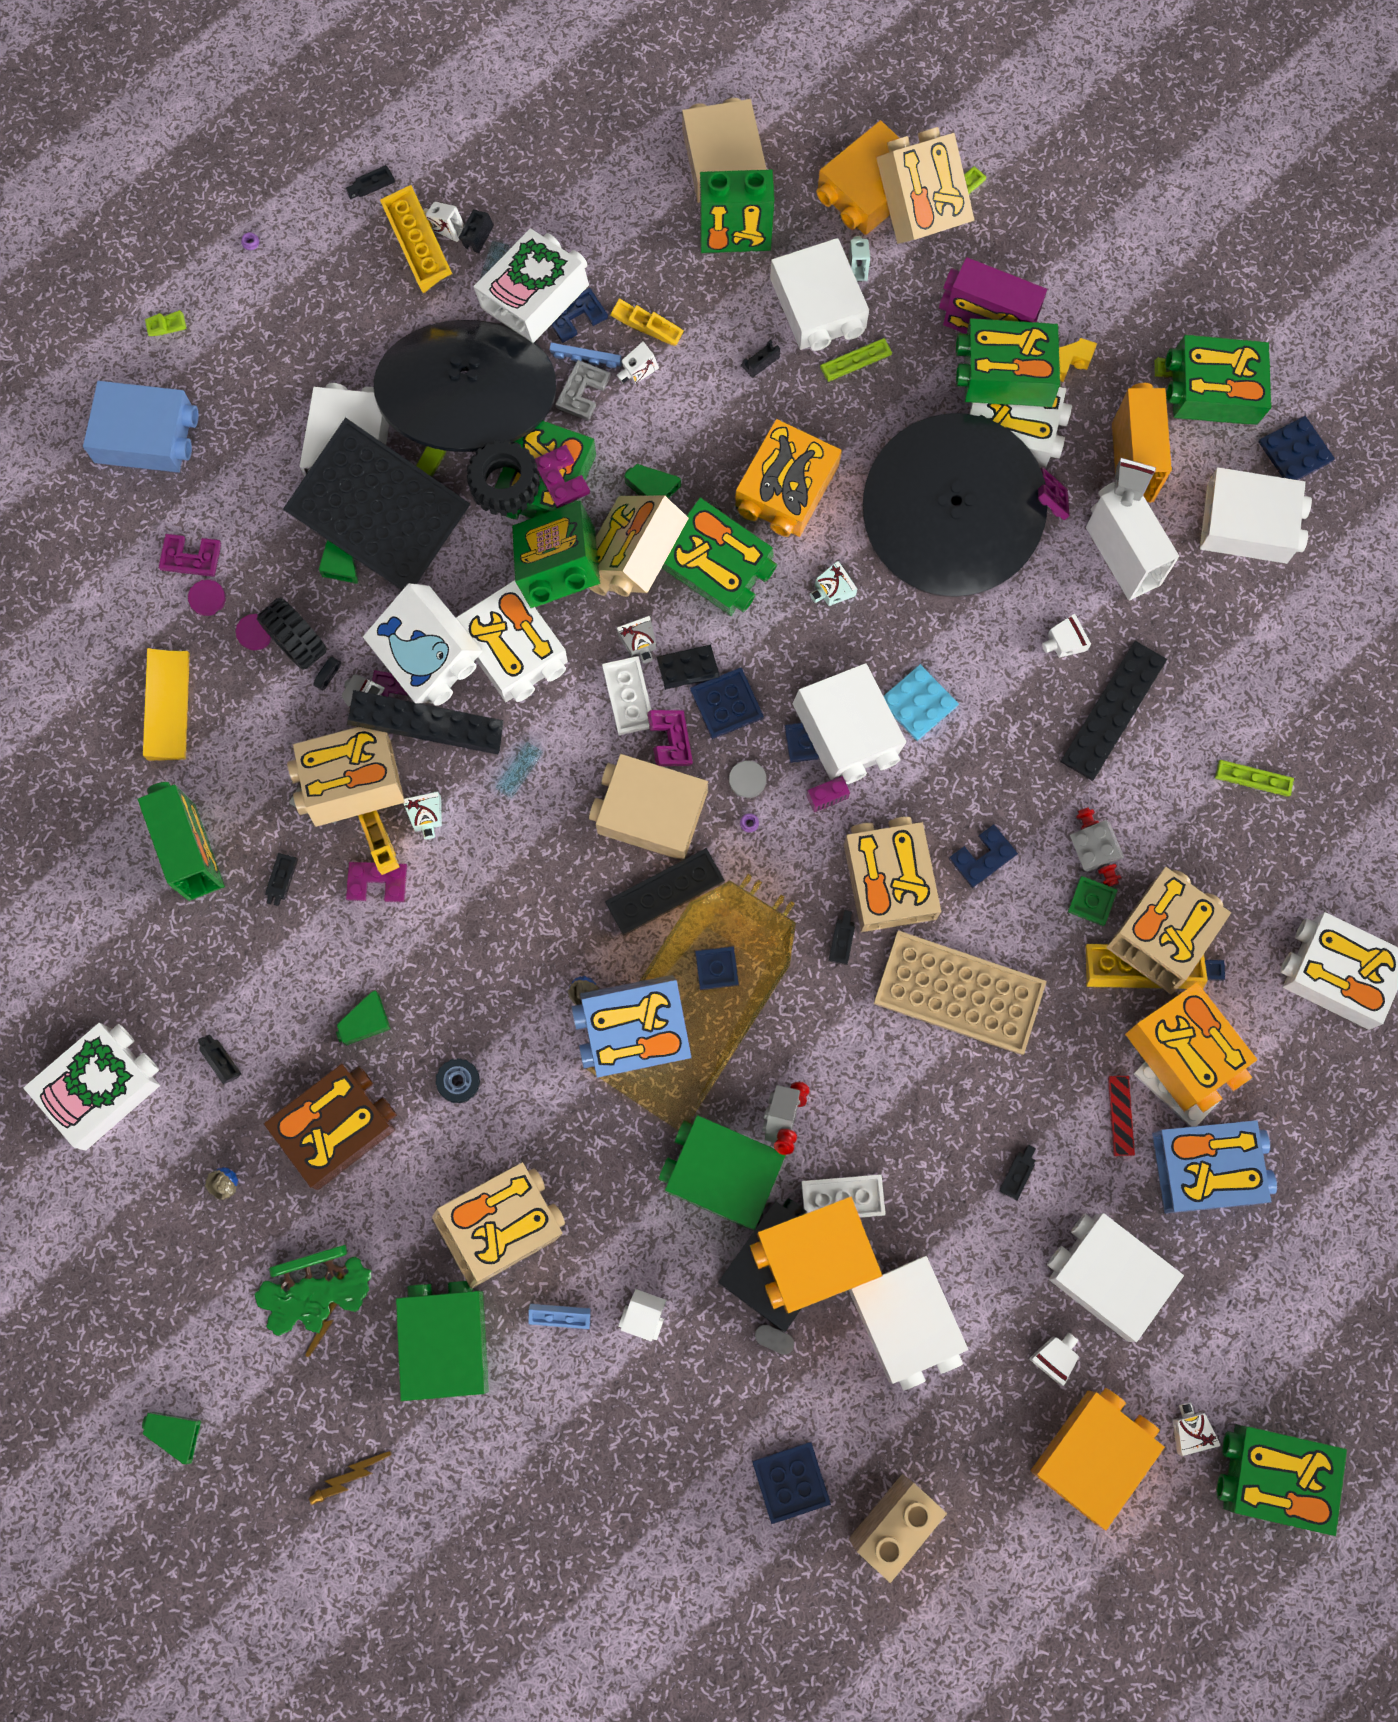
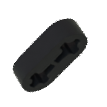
(327, 673)

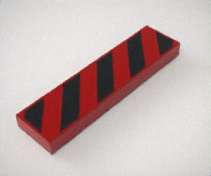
(1121, 1116)

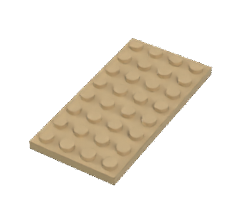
(960, 992)

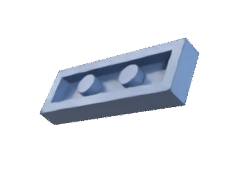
(559, 1316)

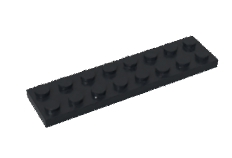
(1113, 710)
(425, 722)

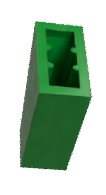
(651, 482)
(338, 564)
(363, 1021)
(172, 1434)

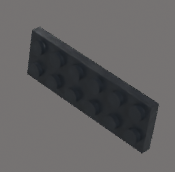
(664, 891)

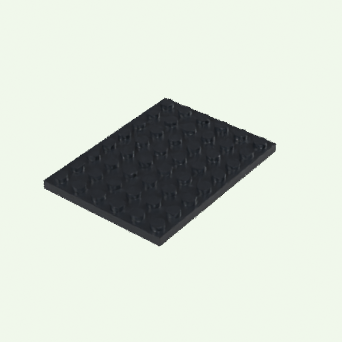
(376, 506)

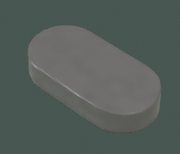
(774, 1339)

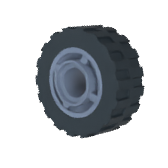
(445, 1078)

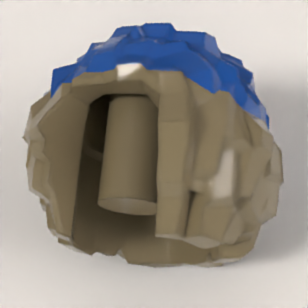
(580, 985)
(221, 1183)

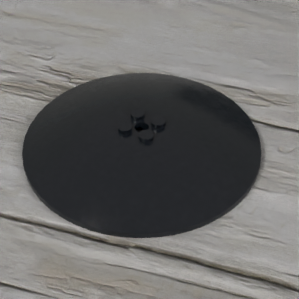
(436, 405)
(946, 545)

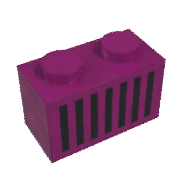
(828, 794)

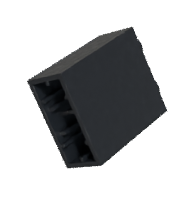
(748, 1281)

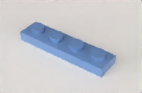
(580, 354)

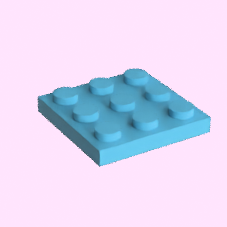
(919, 702)

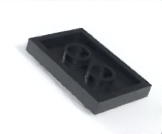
(687, 667)

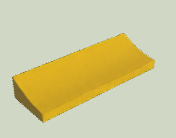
(416, 237)
(166, 705)
(1109, 970)

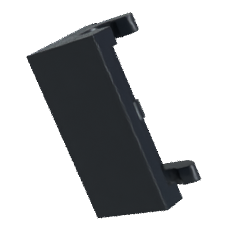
(476, 230)
(761, 359)

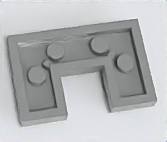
(581, 376)

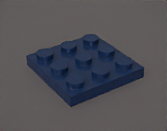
(1296, 449)
(726, 703)
(791, 1482)

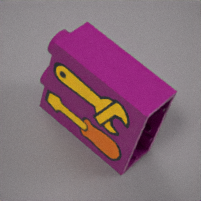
(988, 294)

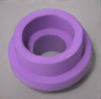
(250, 237)
(747, 817)

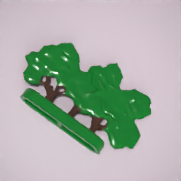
(310, 1296)

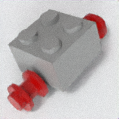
(1097, 846)
(782, 1114)

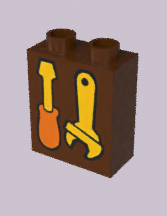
(331, 1125)

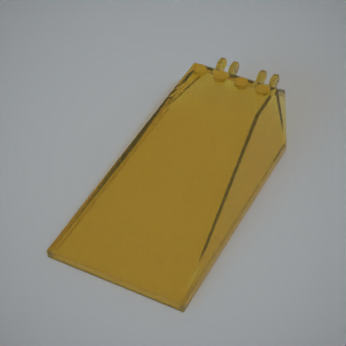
(713, 1017)

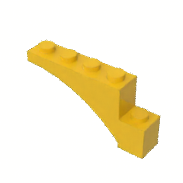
(1076, 354)
(379, 842)

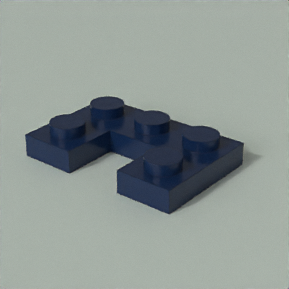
(584, 303)
(999, 854)

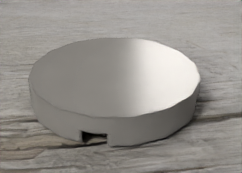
(747, 779)

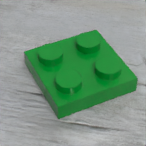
(1092, 901)

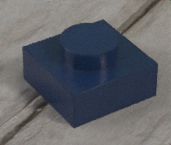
(1215, 970)

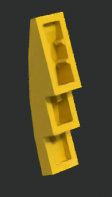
(648, 323)

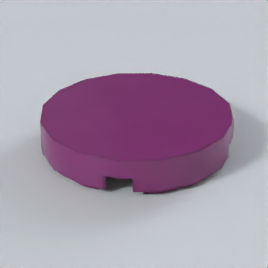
(206, 597)
(251, 634)

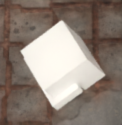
(643, 1316)

